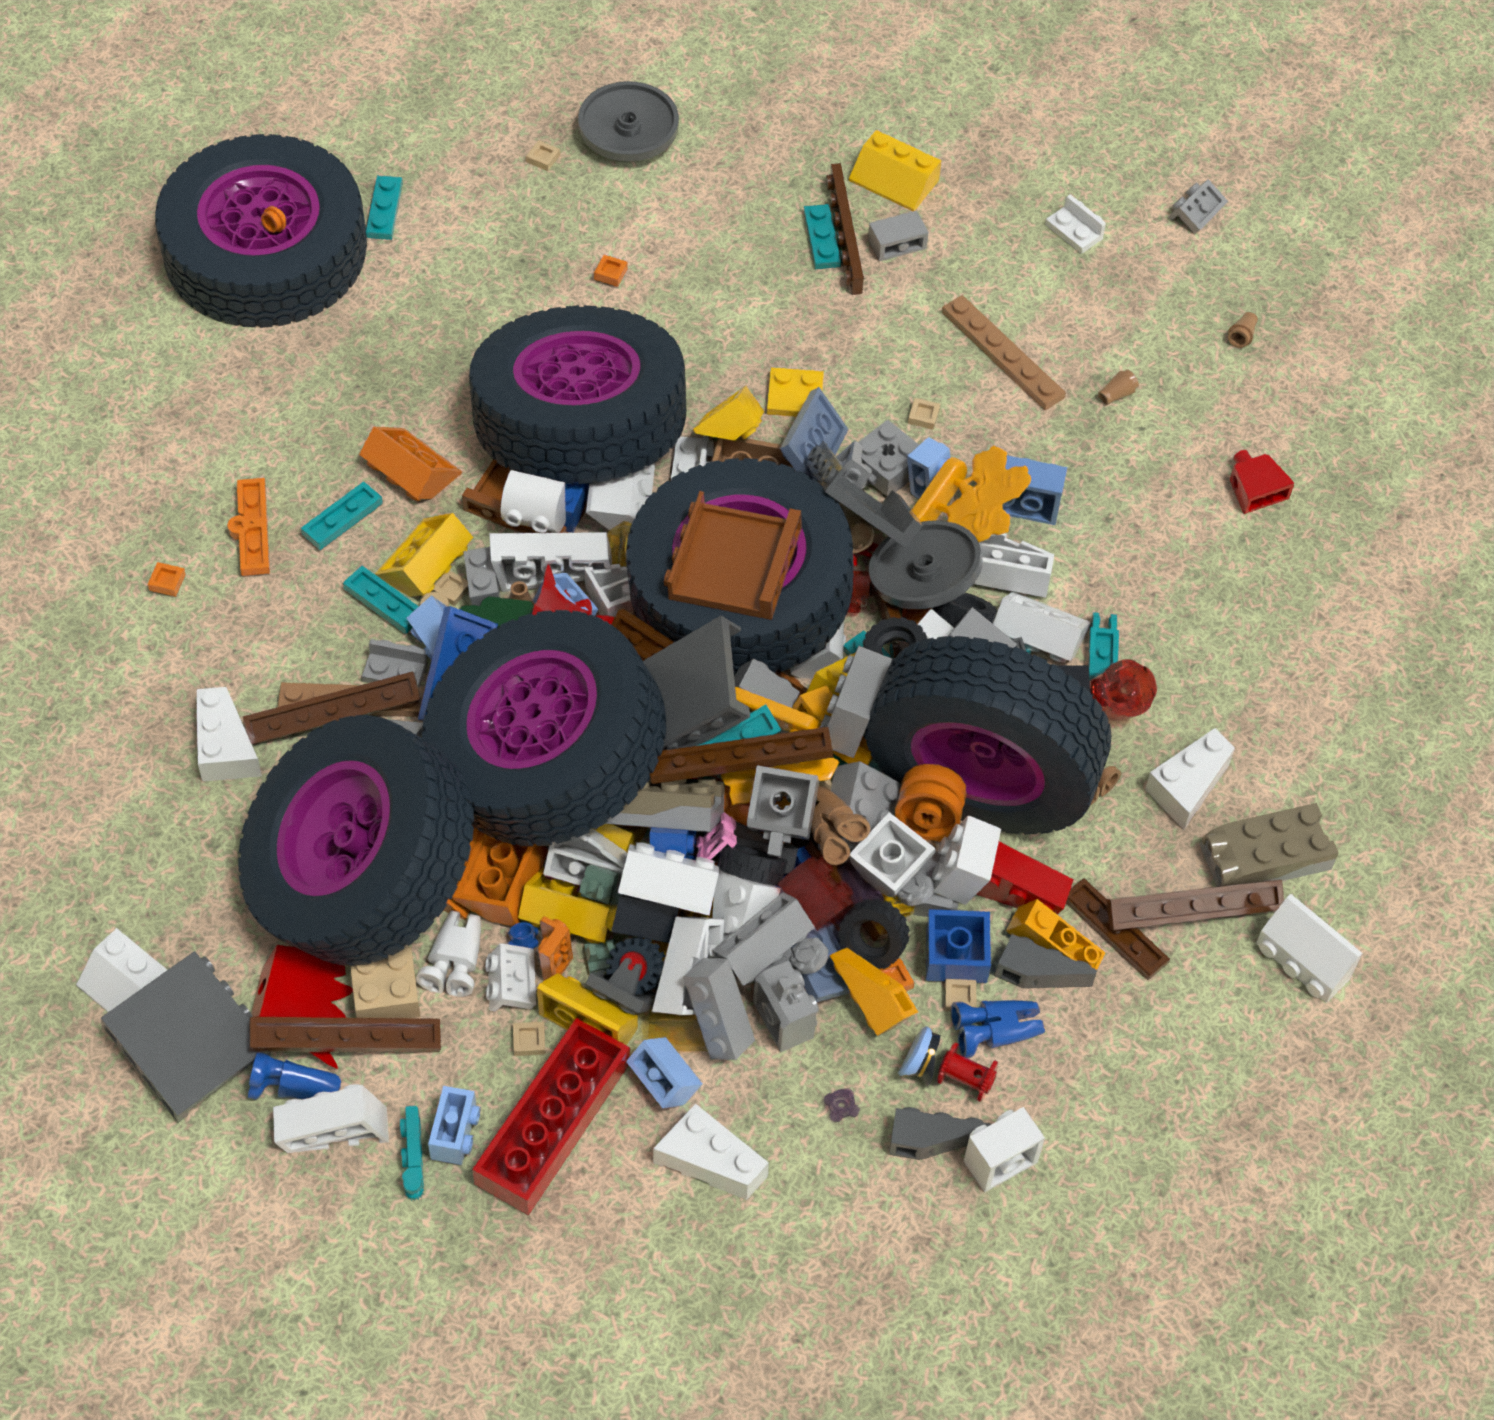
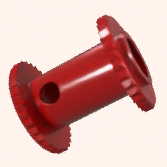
(964, 1070)

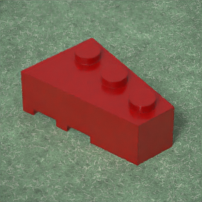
(1021, 879)

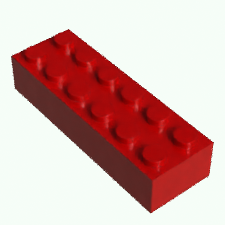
(551, 1116)

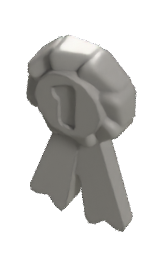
(918, 889)
(805, 956)

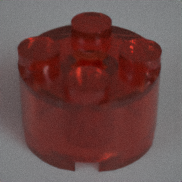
(1139, 688)

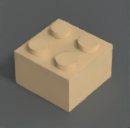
(386, 987)

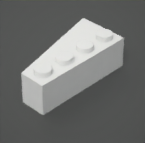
(526, 556)

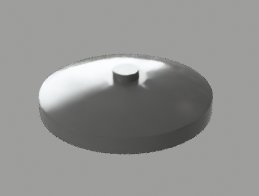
(628, 121)
(931, 570)

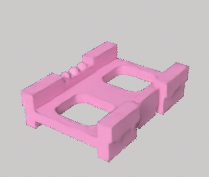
(724, 836)

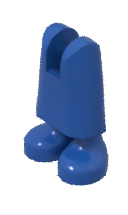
(998, 1021)
(293, 1079)

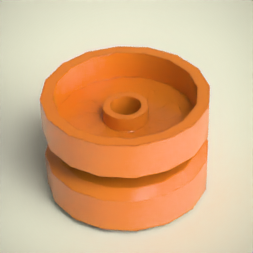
(931, 801)

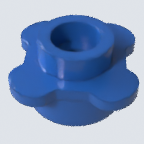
(523, 935)

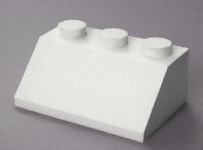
(620, 498)
(1041, 626)
(669, 878)
(1308, 949)
(117, 971)

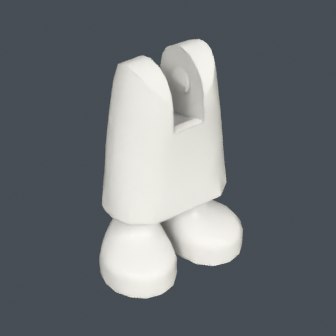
(454, 945)

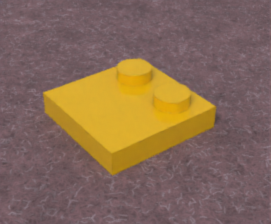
(790, 389)

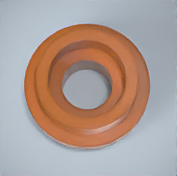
(273, 219)

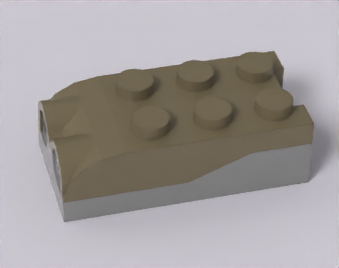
(676, 805)
(1269, 847)

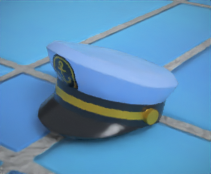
(921, 1056)

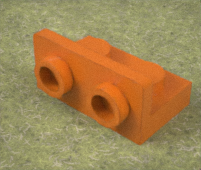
(555, 948)

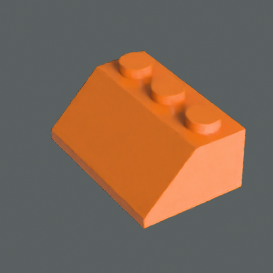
(408, 462)
(497, 878)

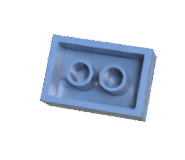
(1043, 495)

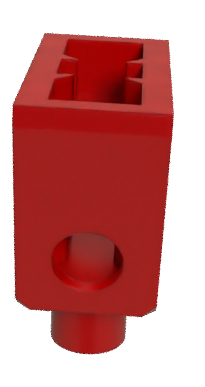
(1259, 481)

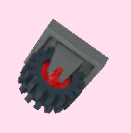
(632, 975)

